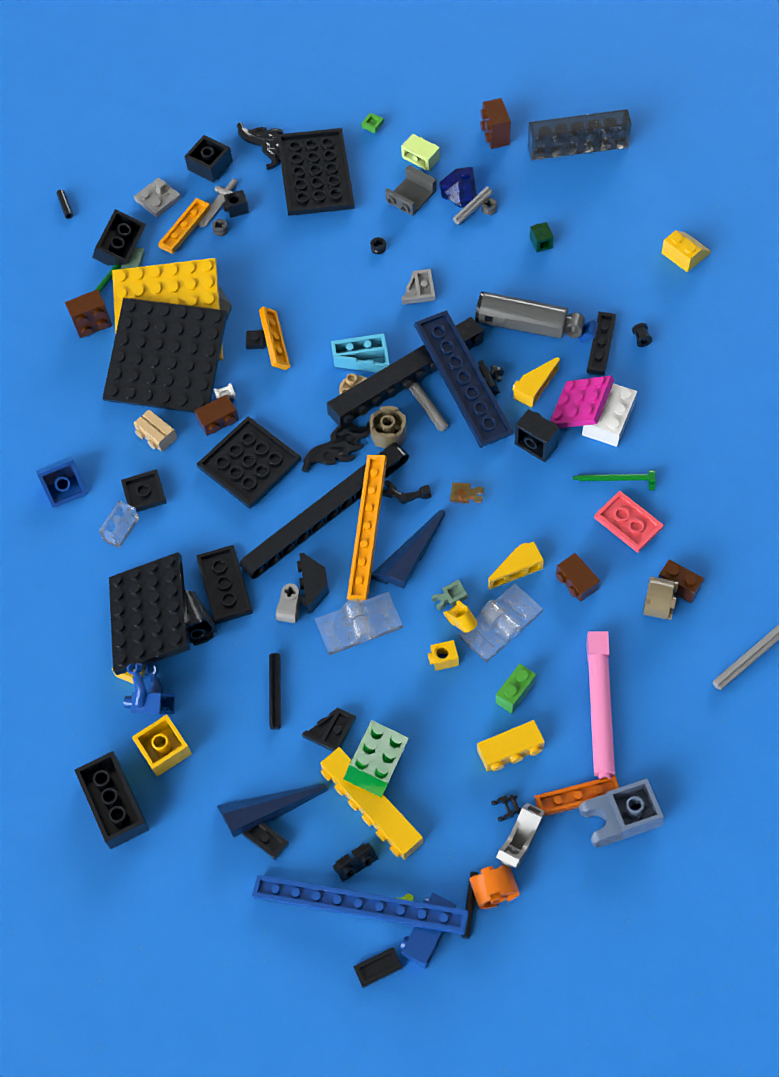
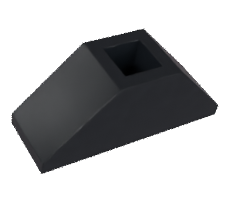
(313, 582)

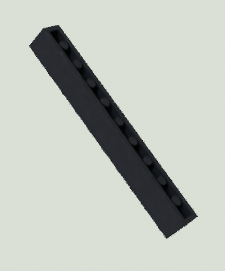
(394, 378)

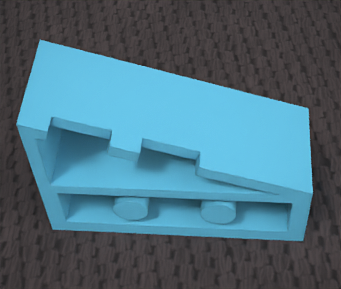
(361, 353)

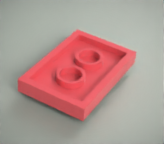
(628, 521)

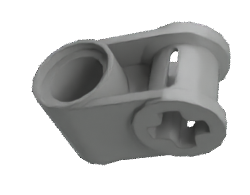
(288, 604)

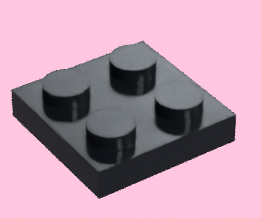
(144, 491)

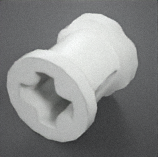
(225, 391)

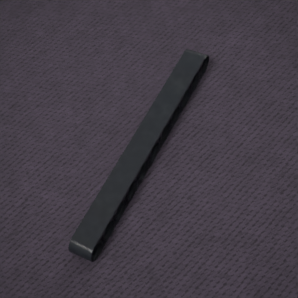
(316, 516)

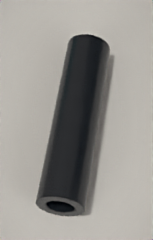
(64, 204)

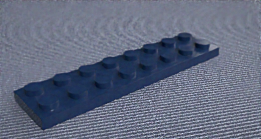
(463, 379)

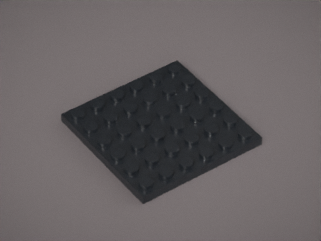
(165, 355)

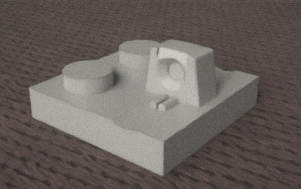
(157, 197)

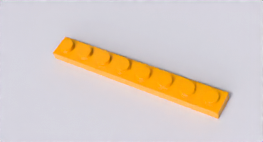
(367, 527)

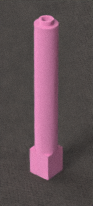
(600, 703)

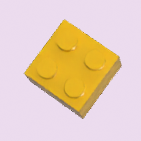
(162, 745)

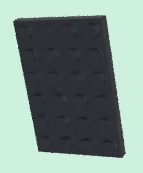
(315, 171)
(148, 613)

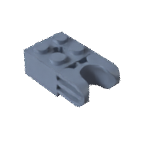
(619, 817)

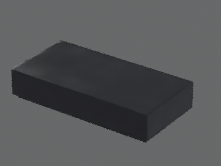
(378, 967)

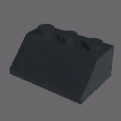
(118, 239)

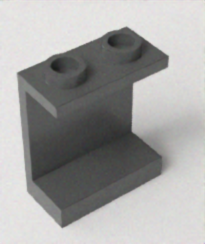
(412, 191)

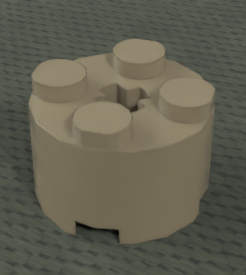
(388, 426)
(660, 598)

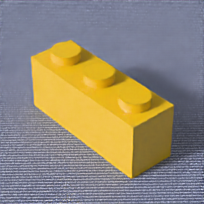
(510, 746)

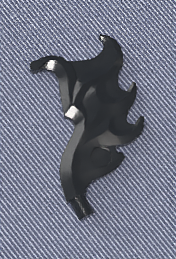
(266, 139)
(342, 443)

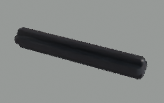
(274, 691)

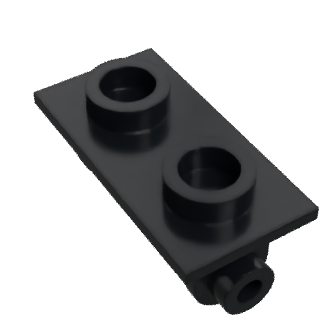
(363, 857)

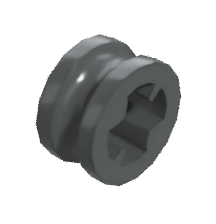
(489, 202)
(220, 223)

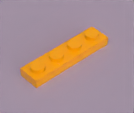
(184, 226)
(274, 338)

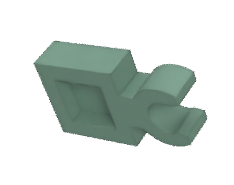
(452, 593)

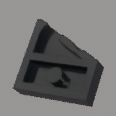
(332, 730)

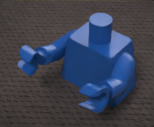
(154, 702)

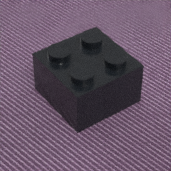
(208, 158)
(537, 435)

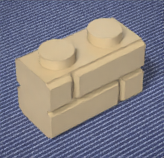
(155, 430)

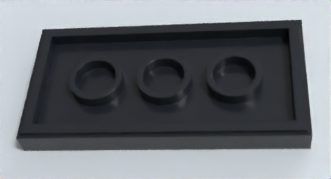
(224, 584)

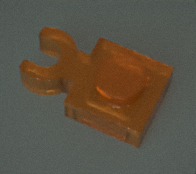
(462, 493)

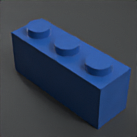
(422, 941)

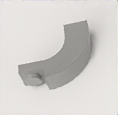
(521, 836)

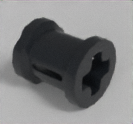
(642, 335)

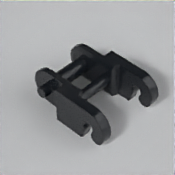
(505, 800)

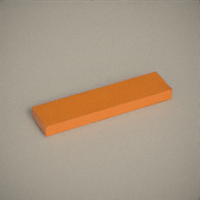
(573, 796)

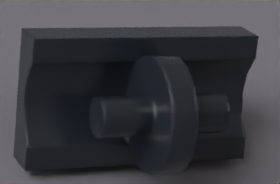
(495, 374)

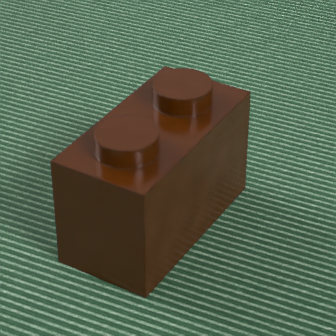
(216, 415)
(577, 577)
(688, 581)

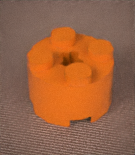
(494, 886)

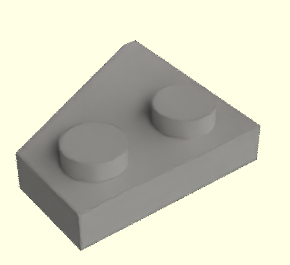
(419, 288)

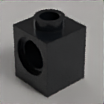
(235, 204)

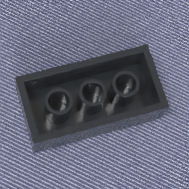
(111, 800)

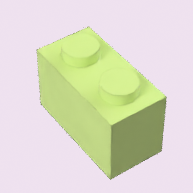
(420, 152)

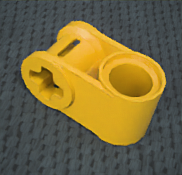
(461, 617)

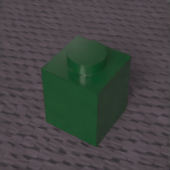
(541, 237)

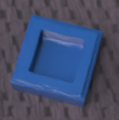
(589, 331)

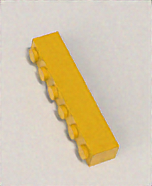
(376, 810)

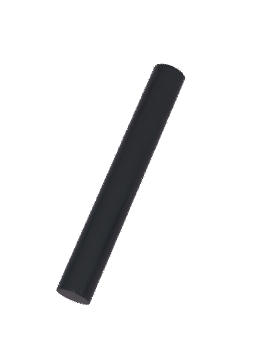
(470, 901)

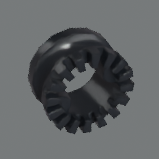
(378, 240)

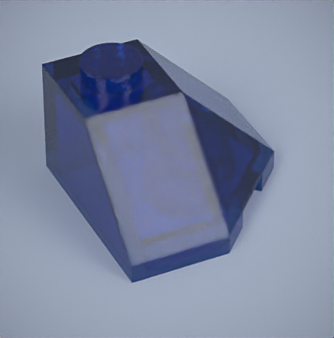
(459, 186)

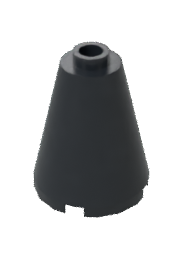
(199, 621)

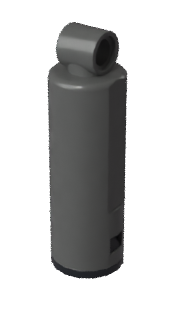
(528, 316)

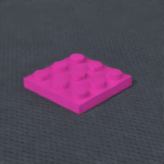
(582, 401)

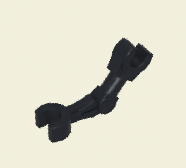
(423, 493)

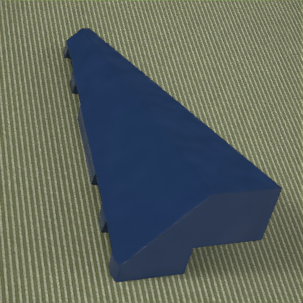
(403, 561)
(250, 812)

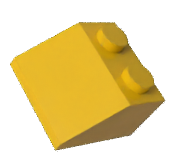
(684, 250)

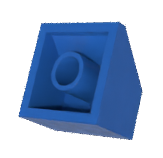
(61, 482)

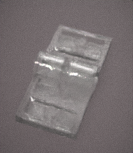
(501, 622)
(358, 623)

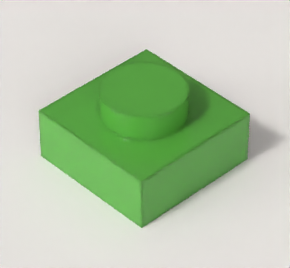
(372, 123)

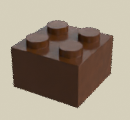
(495, 123)
(88, 313)

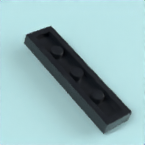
(601, 344)

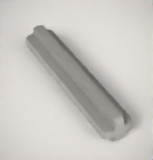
(473, 205)

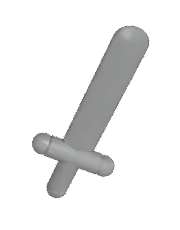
(218, 202)

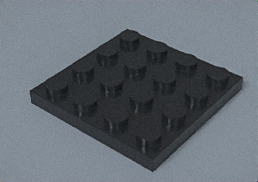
(249, 462)

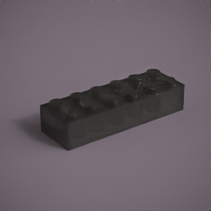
(579, 134)

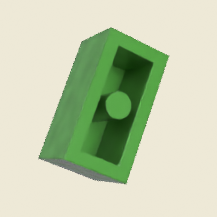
(515, 688)

